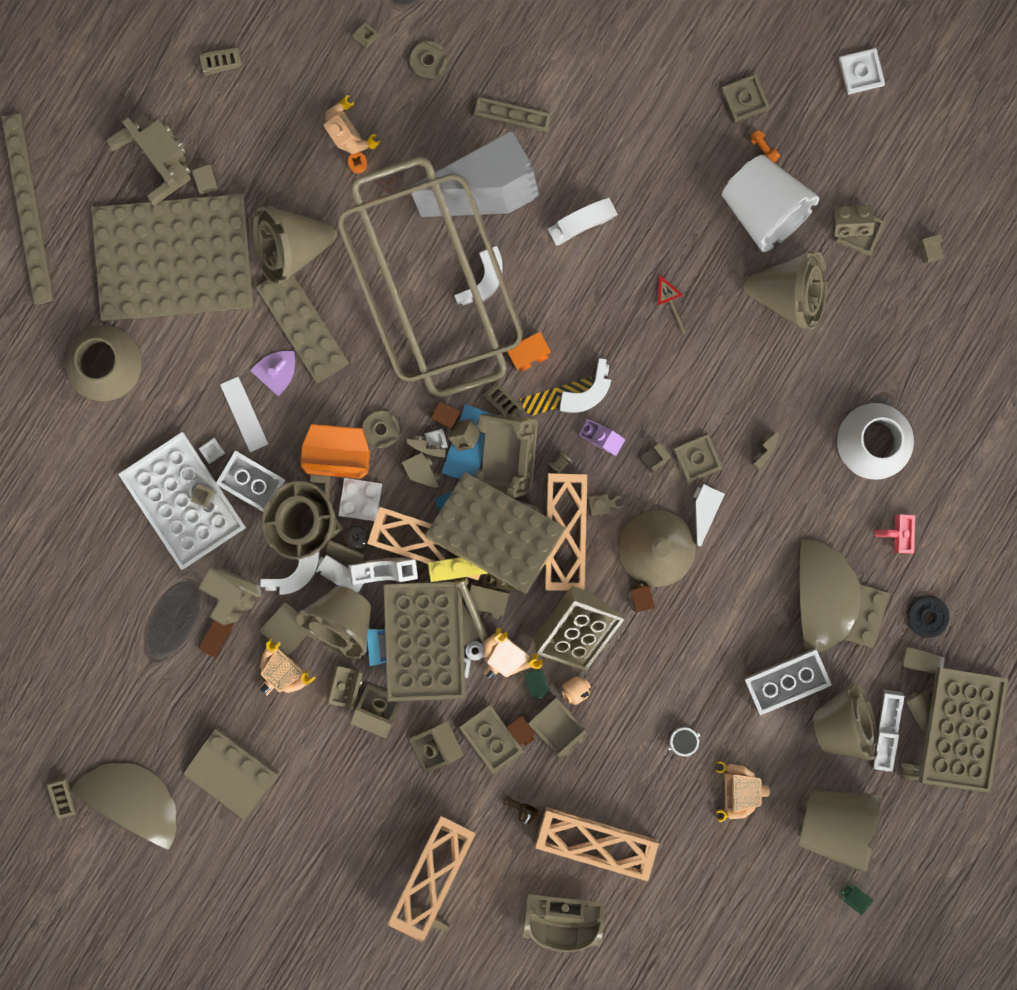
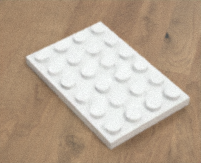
(164, 490)

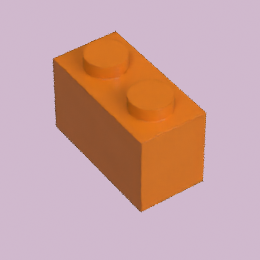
(529, 351)

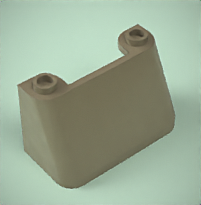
(508, 453)

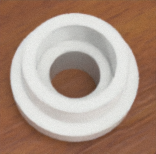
(470, 655)

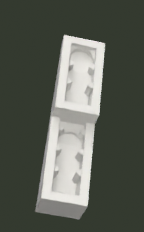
(888, 729)

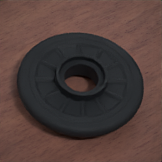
(937, 625)

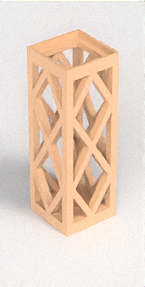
(567, 479)
(379, 528)
(454, 832)
(616, 835)

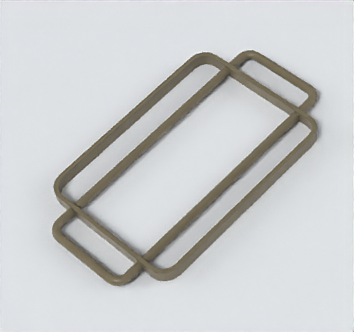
(434, 183)

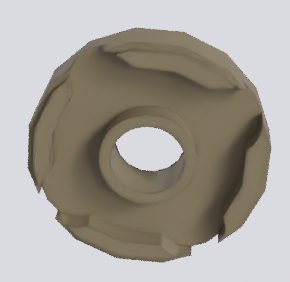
(428, 71)
(392, 429)

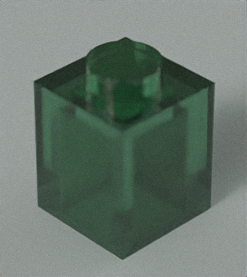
(537, 684)
(856, 899)

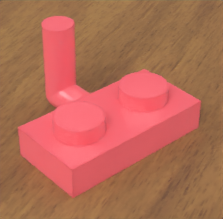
(903, 534)

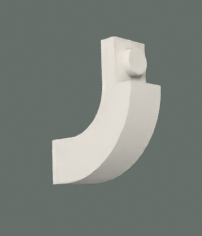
(582, 220)
(489, 282)
(584, 401)
(383, 569)
(300, 578)

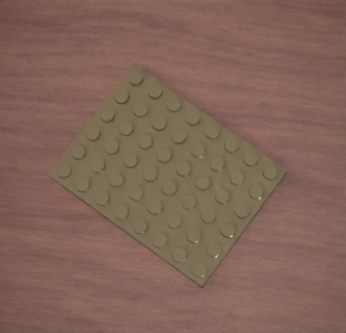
(172, 257)

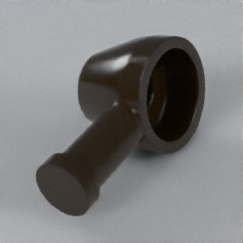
(526, 812)

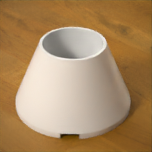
(852, 447)

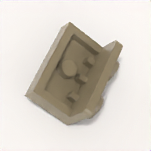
(853, 220)
(344, 687)

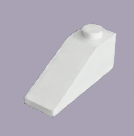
(705, 508)

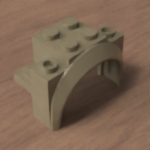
(160, 148)

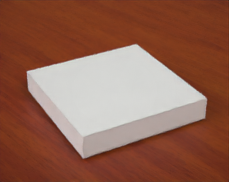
(861, 71)

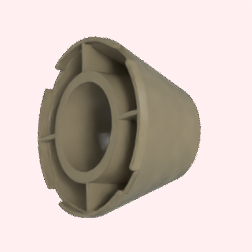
(125, 370)
(283, 518)
(338, 620)
(847, 725)

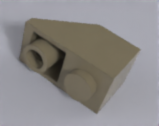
(419, 471)

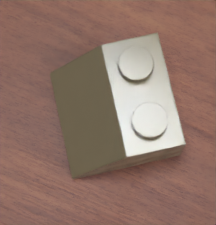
(375, 711)
(436, 747)

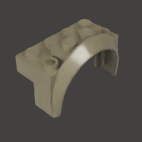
(233, 594)

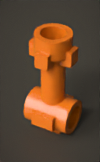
(771, 154)

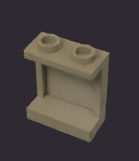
(558, 728)

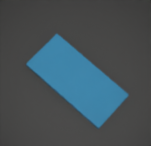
(466, 460)

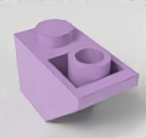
(602, 437)

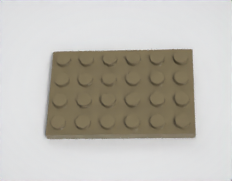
(495, 532)
(424, 641)
(963, 730)

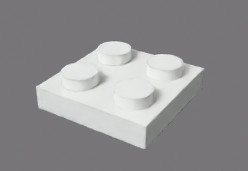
(360, 499)

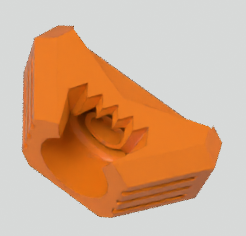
(335, 452)

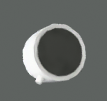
(684, 741)

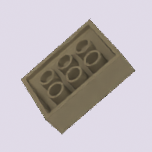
(577, 629)
(231, 773)

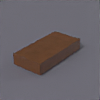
(215, 638)

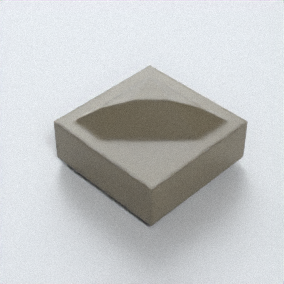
(365, 35)

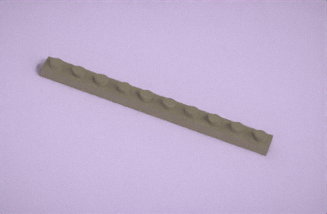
(27, 208)

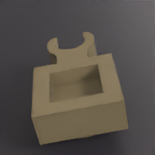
(601, 504)

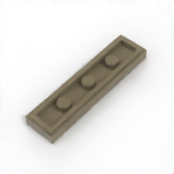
(512, 114)

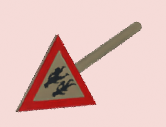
(667, 293)

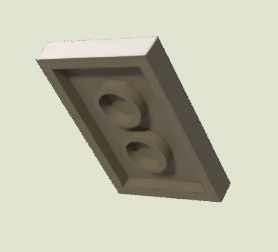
(870, 617)
(491, 739)

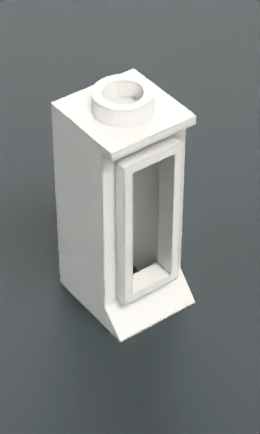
(336, 573)

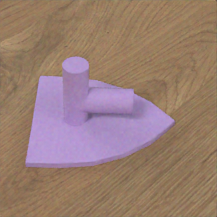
(276, 370)

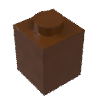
(444, 414)
(642, 597)
(521, 731)

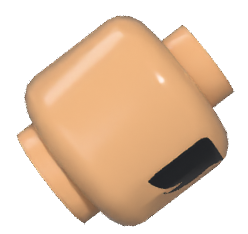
(575, 690)

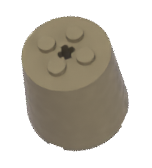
(840, 825)

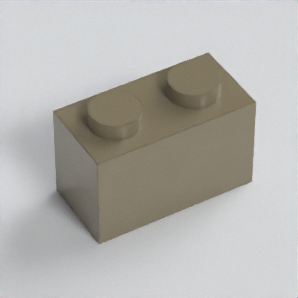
(489, 601)

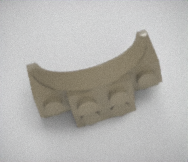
(563, 923)

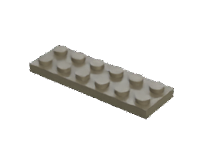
(303, 328)

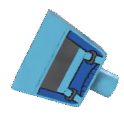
(377, 646)

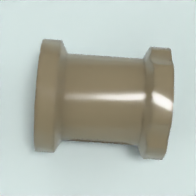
(560, 462)

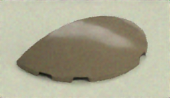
(827, 595)
(132, 799)

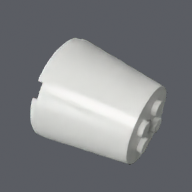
(768, 201)

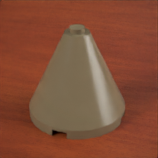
(288, 241)
(792, 289)
(657, 548)

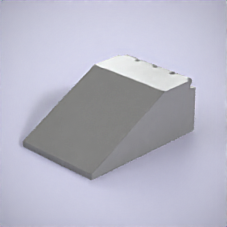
(496, 177)

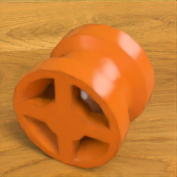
(359, 165)

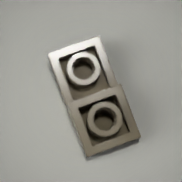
(418, 443)
(769, 444)
(921, 661)

